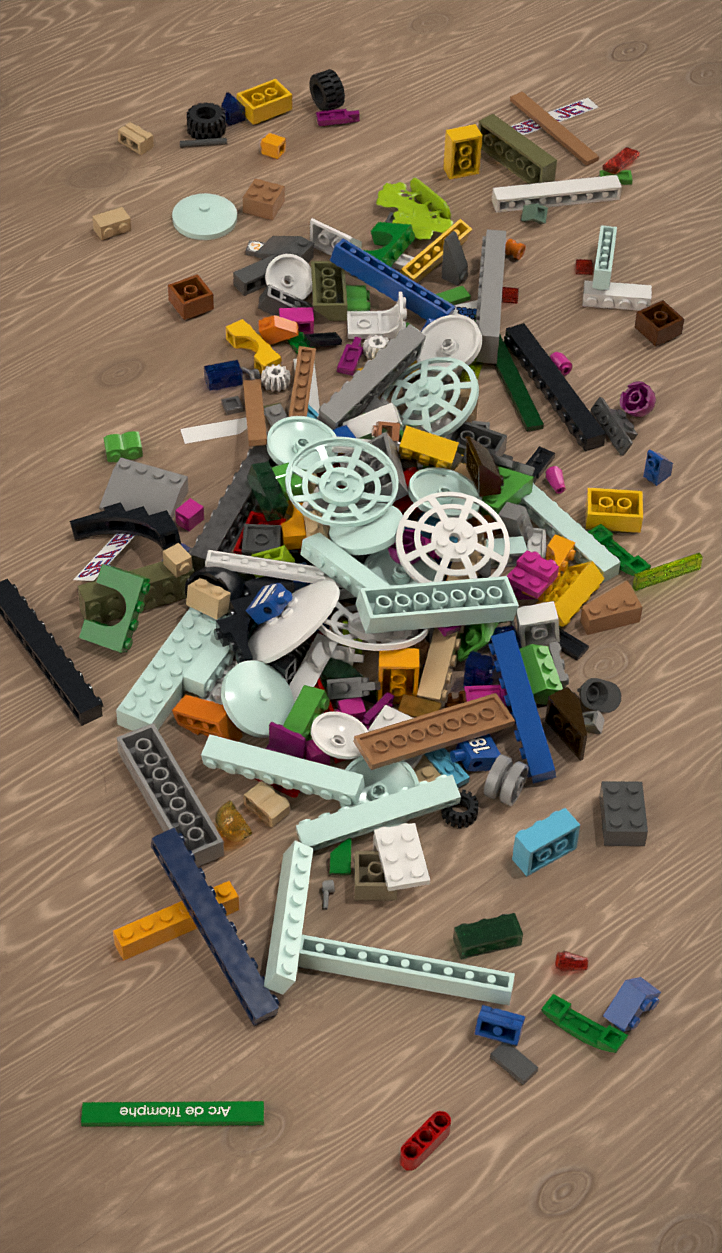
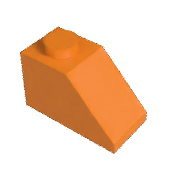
(277, 329)

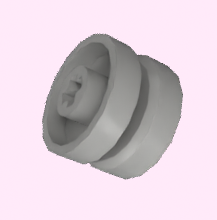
(506, 780)

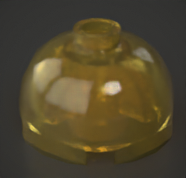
(231, 823)

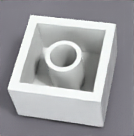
(538, 624)

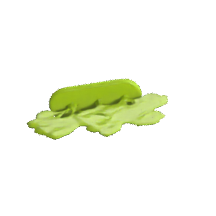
(413, 213)

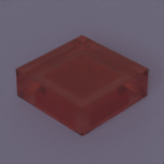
(584, 267)
(510, 295)

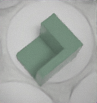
(535, 213)

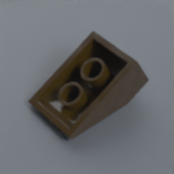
(567, 720)

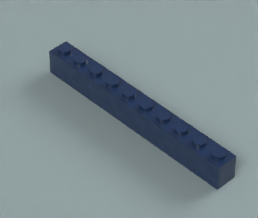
(214, 926)

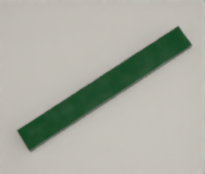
(517, 389)

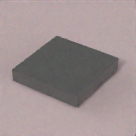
(260, 538)

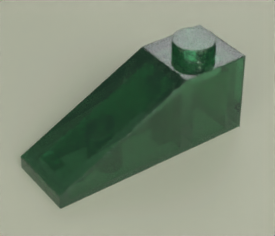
(339, 669)

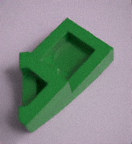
(298, 341)
(341, 859)

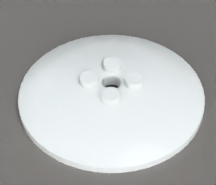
(296, 623)

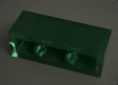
(267, 491)
(487, 936)

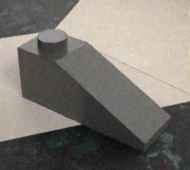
(454, 261)
(274, 298)

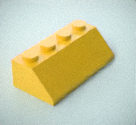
(573, 590)

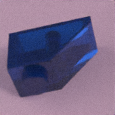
(233, 110)

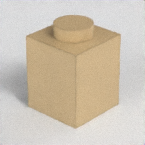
(177, 560)

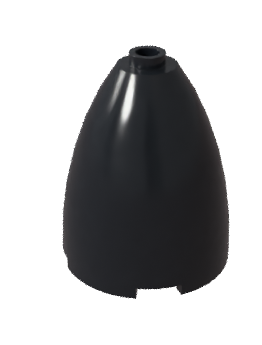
(228, 580)

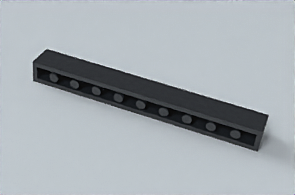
(555, 387)
(48, 655)

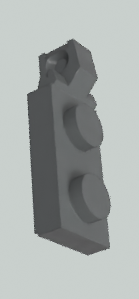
(350, 687)

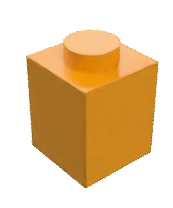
(273, 145)

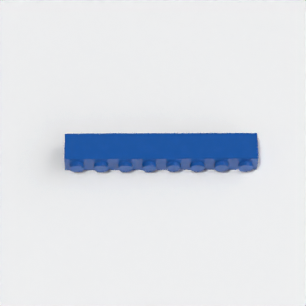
(389, 281)
(523, 707)

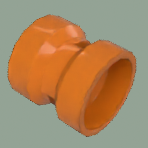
(514, 249)

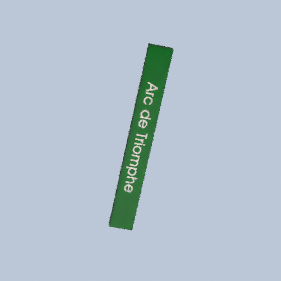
(172, 1113)

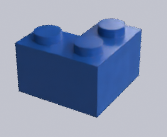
(630, 1001)

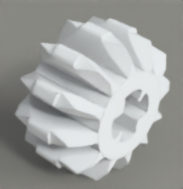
(373, 345)
(275, 378)

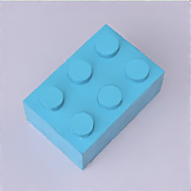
(545, 841)

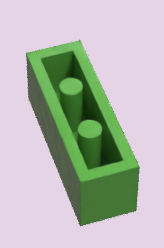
(308, 705)

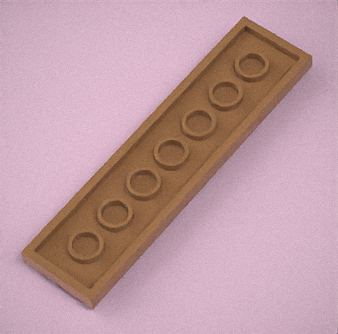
(433, 731)

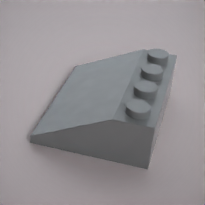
(387, 446)
(145, 486)

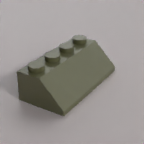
(329, 290)

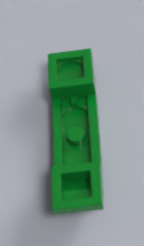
(629, 564)
(581, 1027)

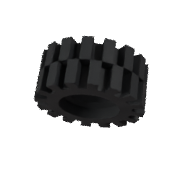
(462, 818)

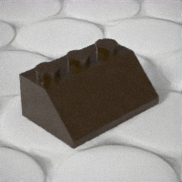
(482, 469)

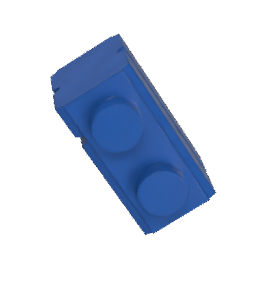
(499, 1025)

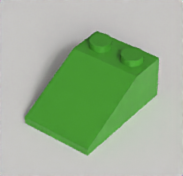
(474, 638)

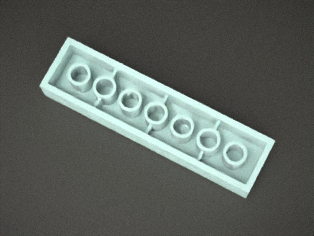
(436, 604)
(162, 681)

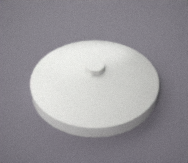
(453, 338)

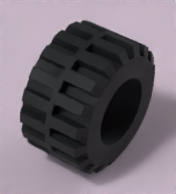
(327, 90)
(206, 121)

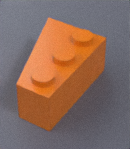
(205, 718)

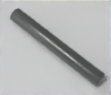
(202, 142)

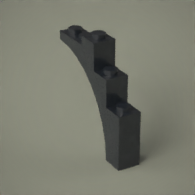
(116, 520)
(236, 627)

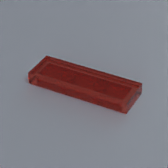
(621, 160)

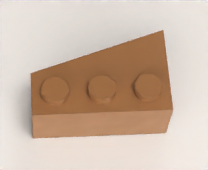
(611, 610)

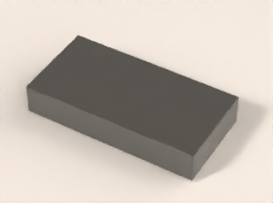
(514, 1062)

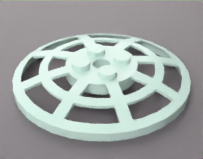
(436, 394)
(341, 476)

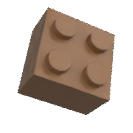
(263, 199)

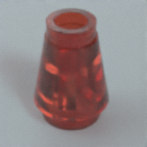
(569, 961)

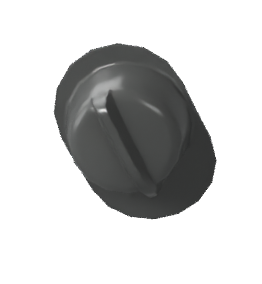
(600, 695)

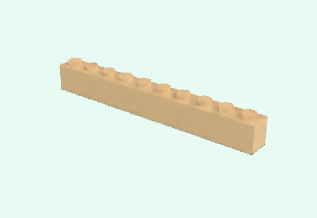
(442, 649)

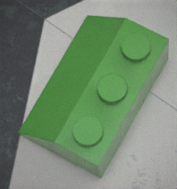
(540, 672)

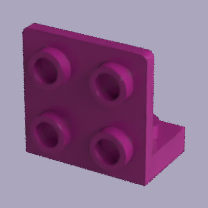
(286, 741)

